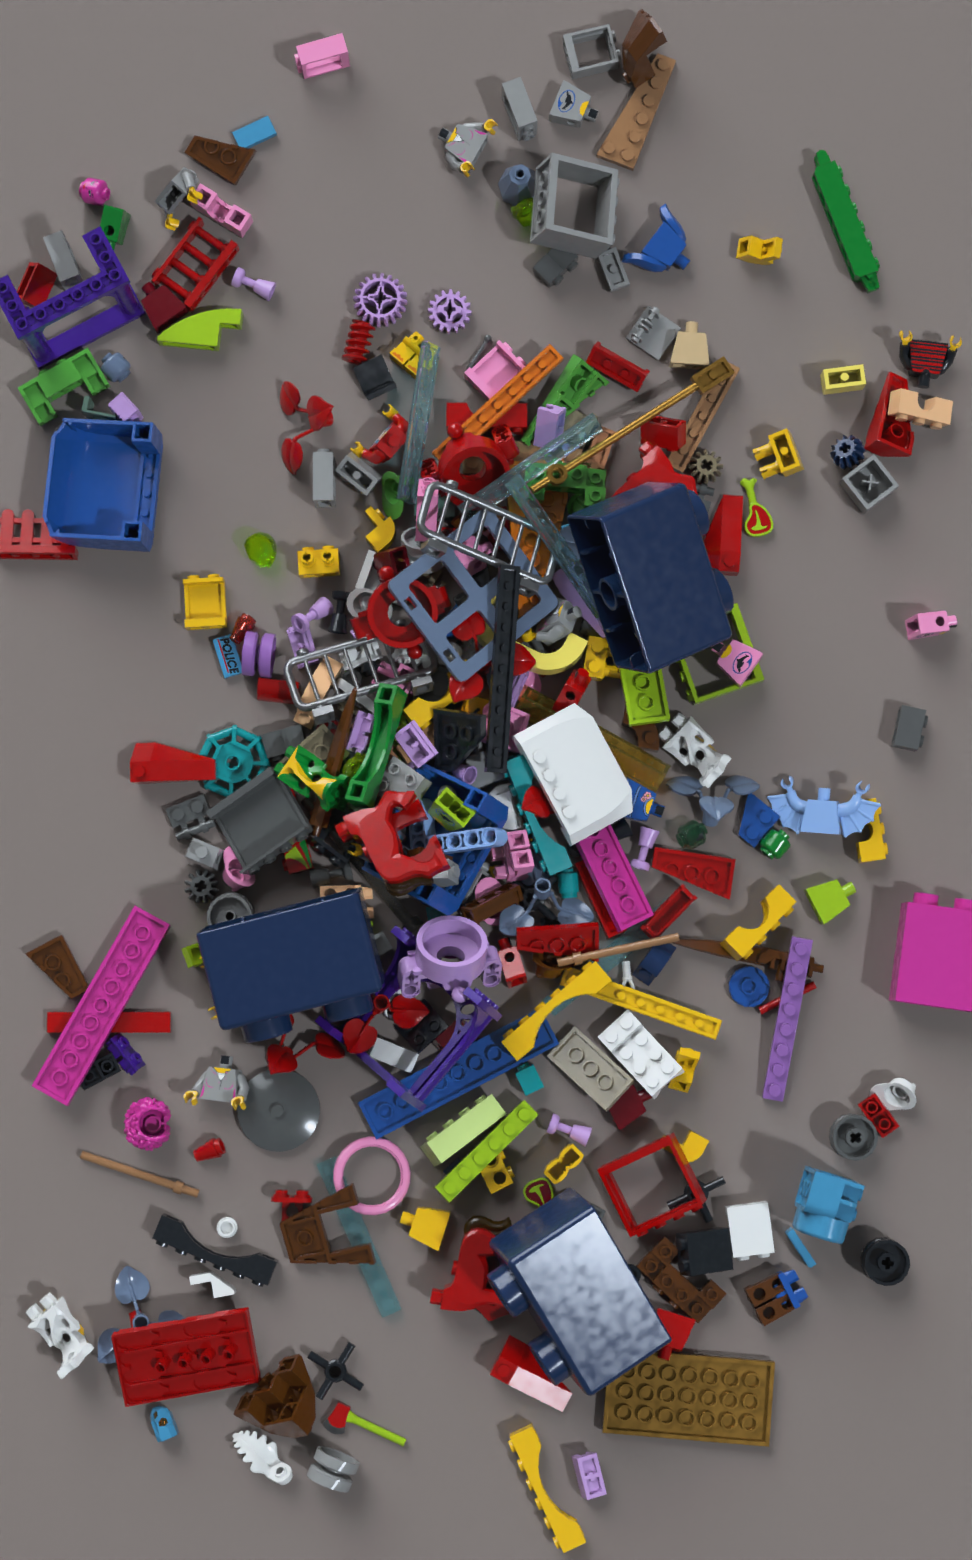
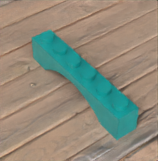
(553, 855)

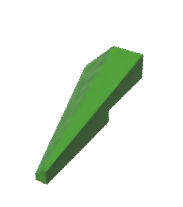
(570, 389)

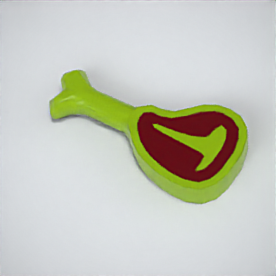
(538, 1191)

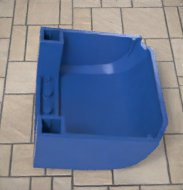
(103, 484)
(488, 813)

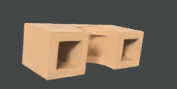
(905, 406)

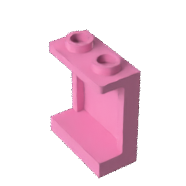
(494, 370)

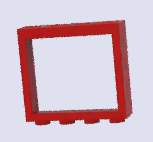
(619, 1201)

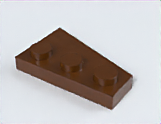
(222, 158)
(60, 965)

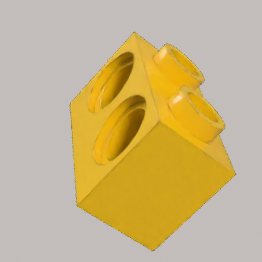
(499, 1166)

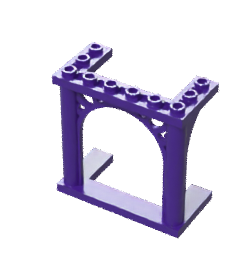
(111, 281)
(484, 1012)

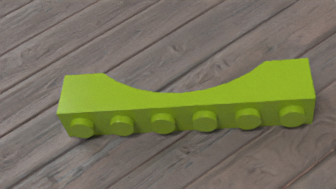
(486, 1151)

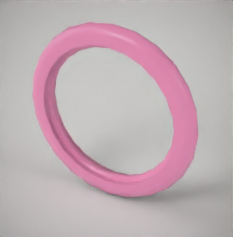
(401, 1159)

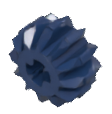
(847, 452)

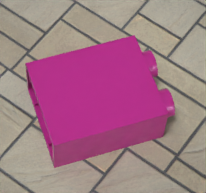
(933, 954)

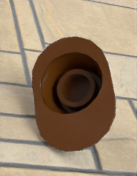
(547, 965)

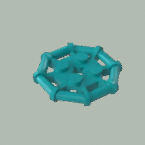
(229, 751)

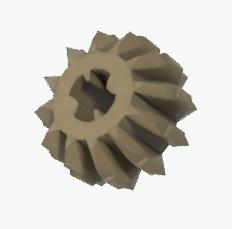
(707, 460)

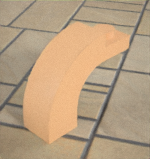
(323, 685)

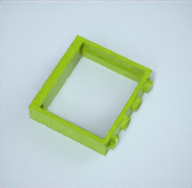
(757, 675)

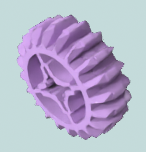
(387, 300)

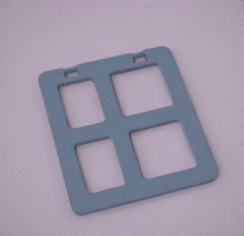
(477, 598)

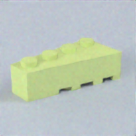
(462, 1130)

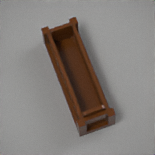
(492, 902)

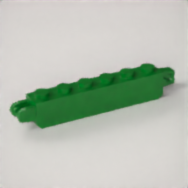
(844, 222)

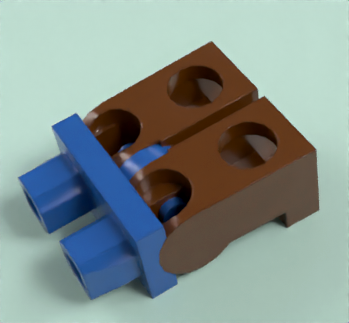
(779, 1289)

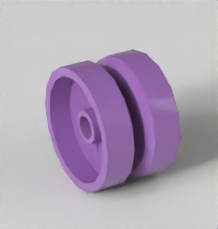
(258, 654)

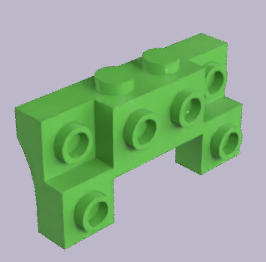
(60, 380)
(578, 481)

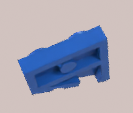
(756, 820)

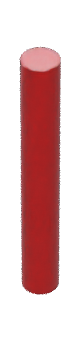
(775, 1003)

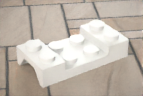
(640, 1053)

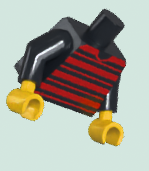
(926, 358)

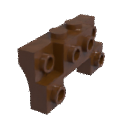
(679, 1289)

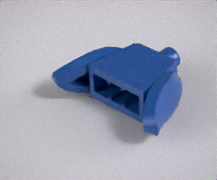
(663, 248)

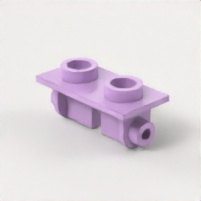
(359, 734)

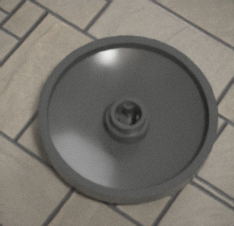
(279, 1111)

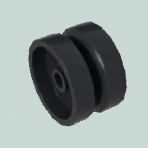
(896, 1267)

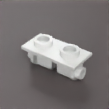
(359, 658)

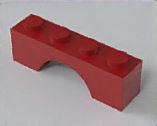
(515, 418)

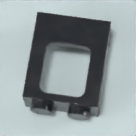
(323, 848)

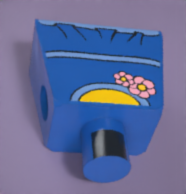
(643, 803)

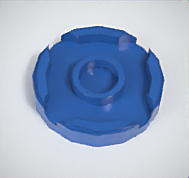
(749, 986)

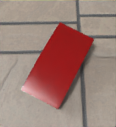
(879, 1115)

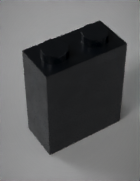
(704, 1251)

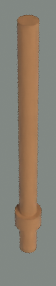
(579, 957)
(177, 1187)

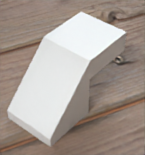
(393, 1055)
(219, 1285)

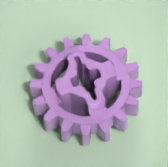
(457, 311)

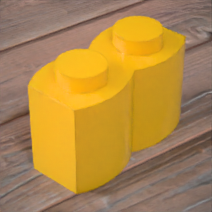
(558, 1168)

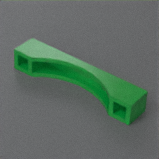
(387, 713)

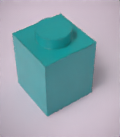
(528, 1078)

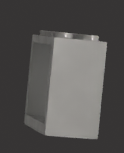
(566, 239)

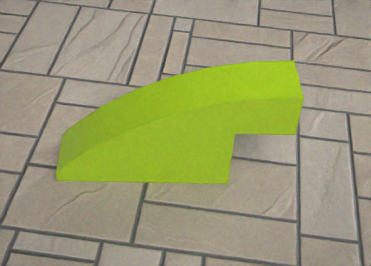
(202, 329)

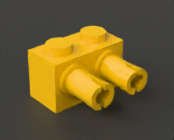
(786, 454)
(318, 562)
(595, 657)

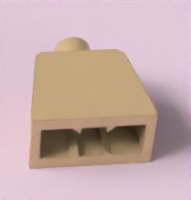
(690, 349)

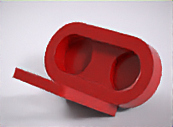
(299, 1198)

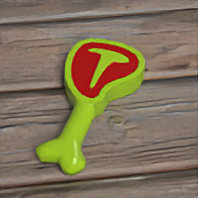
(759, 520)

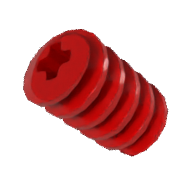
(357, 342)

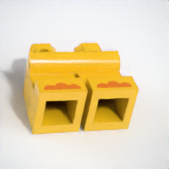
(408, 353)

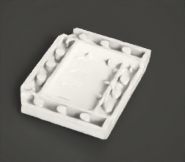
(576, 772)

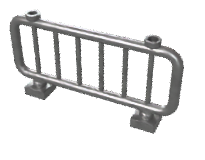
(437, 544)
(322, 708)

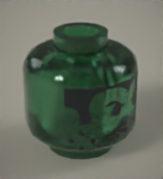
(691, 835)

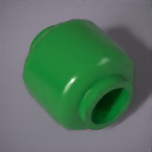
(775, 844)

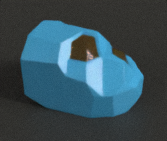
(163, 1423)

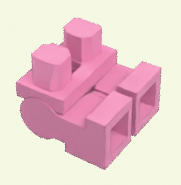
(515, 857)

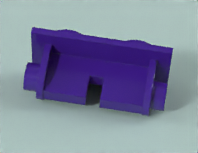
(131, 1060)

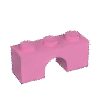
(228, 216)

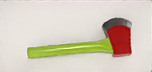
(341, 1414)

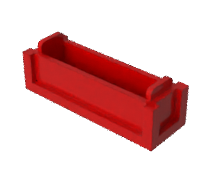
(617, 367)
(668, 912)

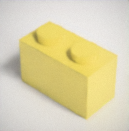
(843, 379)

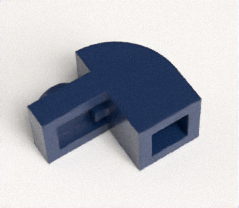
(653, 962)

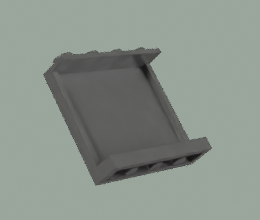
(261, 821)

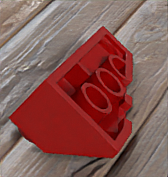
(885, 434)
(725, 534)
(167, 764)
(521, 1371)

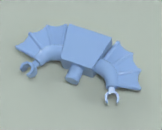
(823, 814)

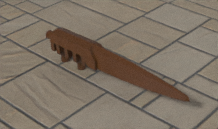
(320, 817)
(761, 956)

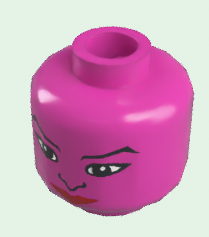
(94, 191)

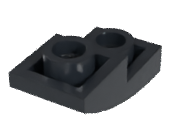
(101, 1070)

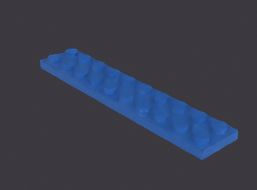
(478, 1065)

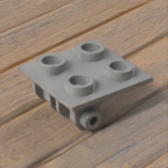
(653, 332)

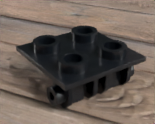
(425, 1031)

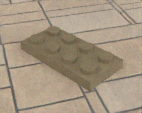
(590, 1068)

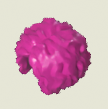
(147, 1123)

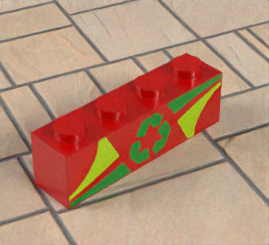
(299, 857)

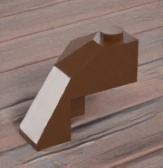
(640, 41)
(282, 1401)

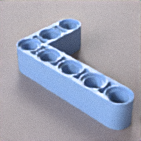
(450, 840)

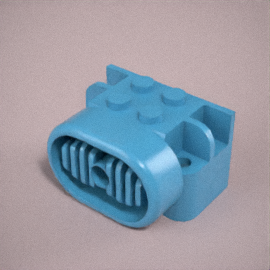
(826, 1205)

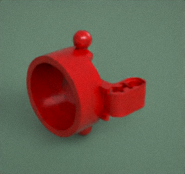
(496, 456)
(375, 620)

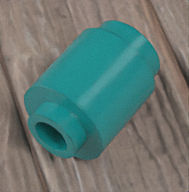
(568, 883)

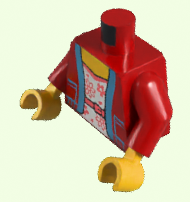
(388, 442)

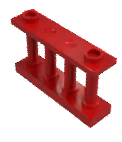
(203, 282)

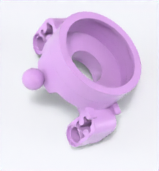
(449, 937)

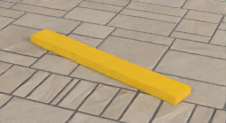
(654, 1007)

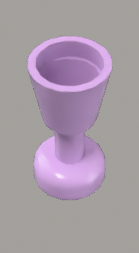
(261, 287)
(320, 609)
(464, 773)
(646, 840)
(576, 1132)

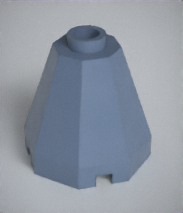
(517, 184)

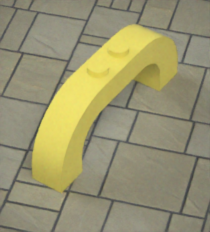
(547, 663)

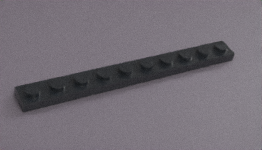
(502, 669)

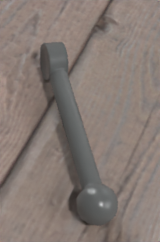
(487, 339)

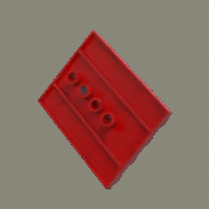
(186, 1356)

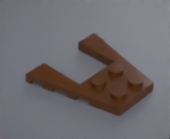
(307, 1238)

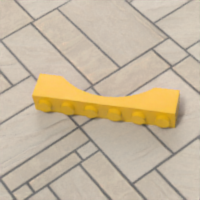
(523, 1039)
(565, 1527)

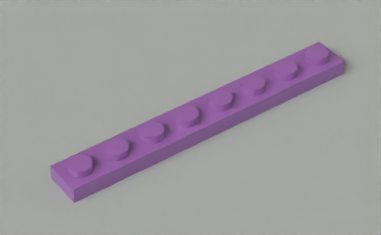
(787, 1018)

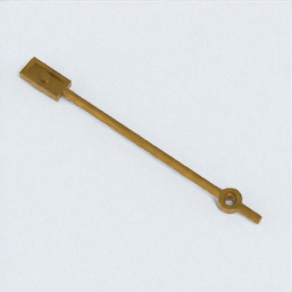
(702, 382)

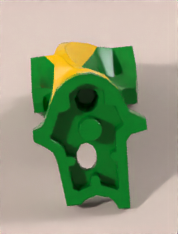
(298, 771)

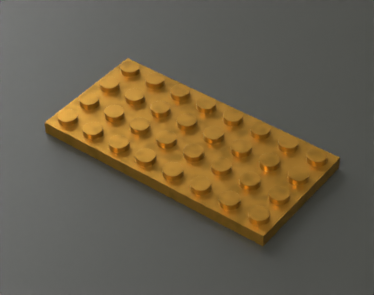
(693, 1399)

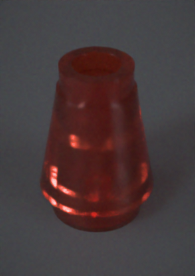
(243, 624)

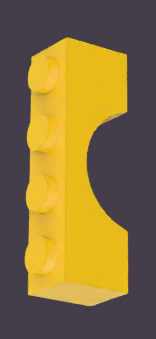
(422, 710)
(774, 905)

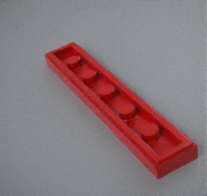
(127, 1023)

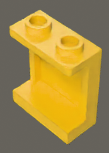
(205, 602)

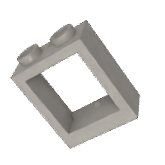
(588, 35)
(519, 109)
(63, 259)
(324, 479)

